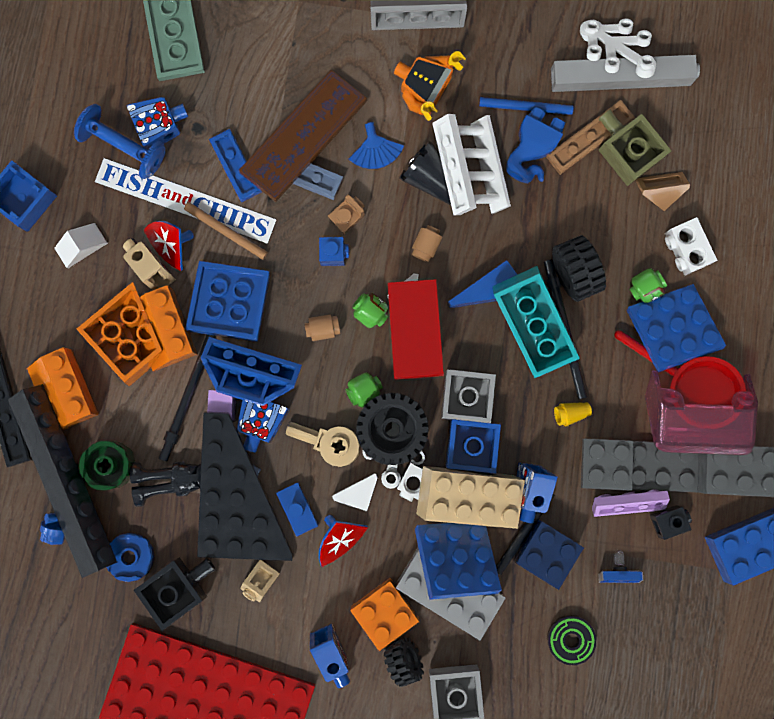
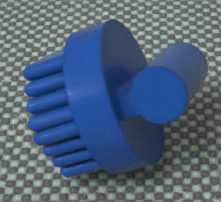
(51, 530)

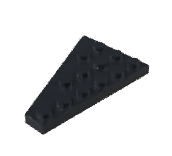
(233, 507)

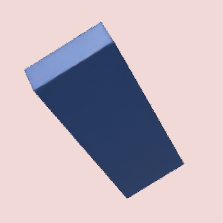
(232, 161)

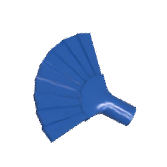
(375, 151)

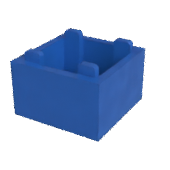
(23, 196)

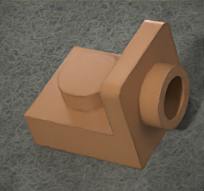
(347, 214)

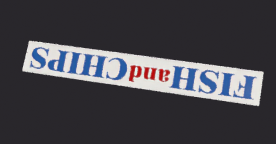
(176, 196)

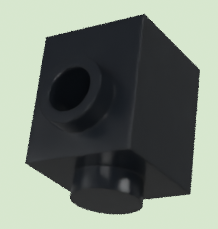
(671, 522)

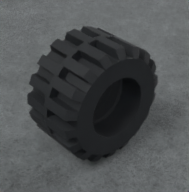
(579, 268)

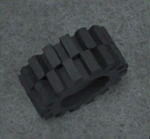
(403, 662)

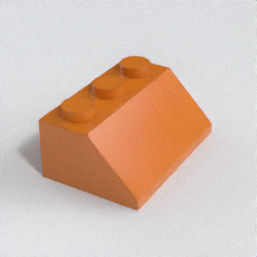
(168, 326)
(64, 387)

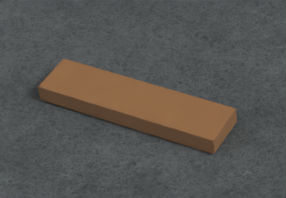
(586, 140)

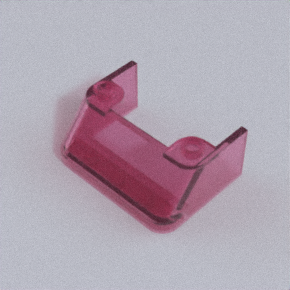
(701, 426)

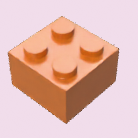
(384, 614)

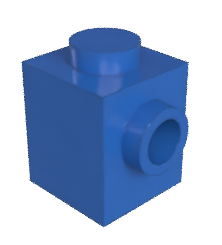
(333, 251)

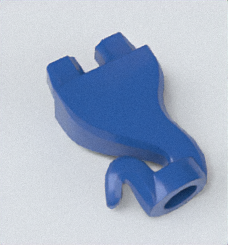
(535, 143)

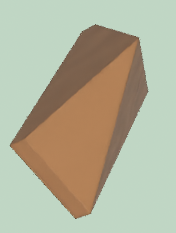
(663, 189)

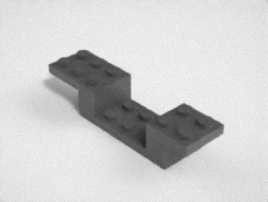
(645, 467)

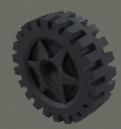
(387, 409)

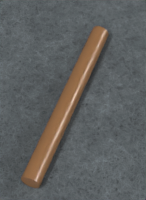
(225, 230)

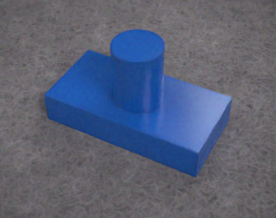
(297, 509)

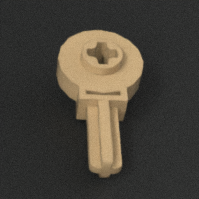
(325, 442)

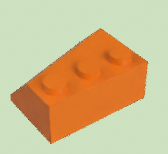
(123, 335)

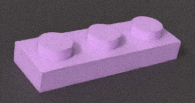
(630, 503)

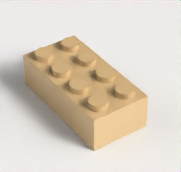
(470, 497)

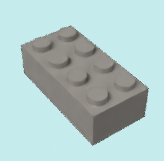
(469, 613)

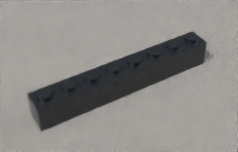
(62, 480)

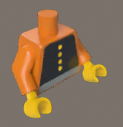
(427, 81)

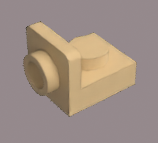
(259, 581)

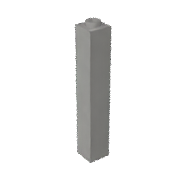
(591, 75)

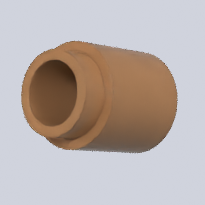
(426, 243)
(322, 327)

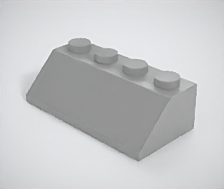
(417, 14)

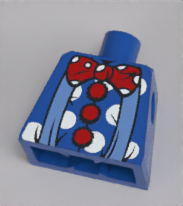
(156, 120)
(260, 422)
(537, 490)
(330, 655)

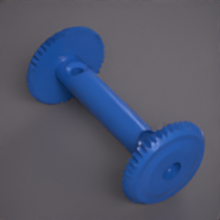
(86, 126)

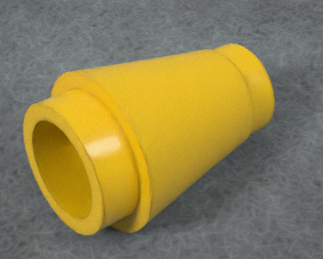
(569, 413)

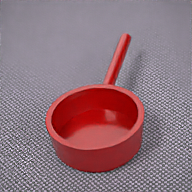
(700, 380)

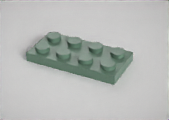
(173, 38)

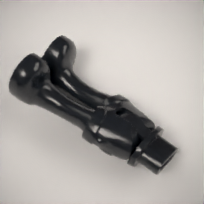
(183, 476)

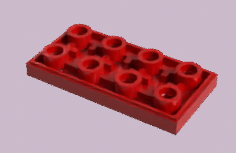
(415, 329)

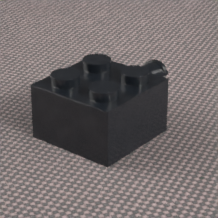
(174, 591)

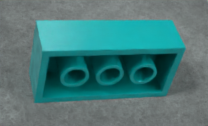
(535, 322)

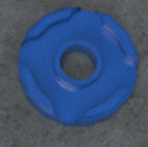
(143, 557)

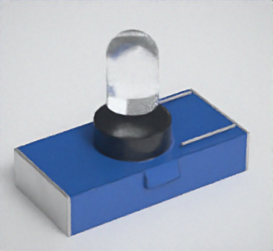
(620, 574)

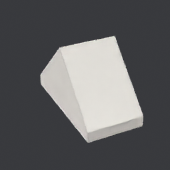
(79, 244)
(358, 494)

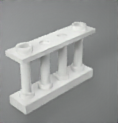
(455, 166)

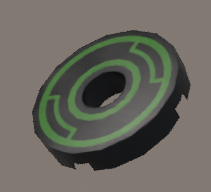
(571, 654)

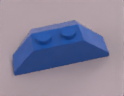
(248, 373)

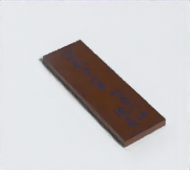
(303, 135)

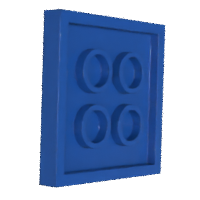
(228, 301)
(676, 328)
(457, 560)

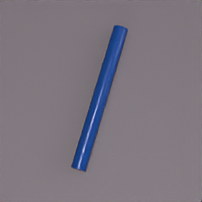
(525, 105)

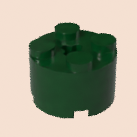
(94, 470)

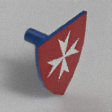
(167, 241)
(338, 539)

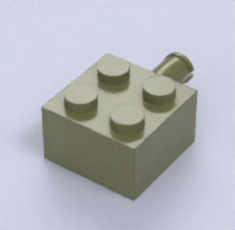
(632, 147)

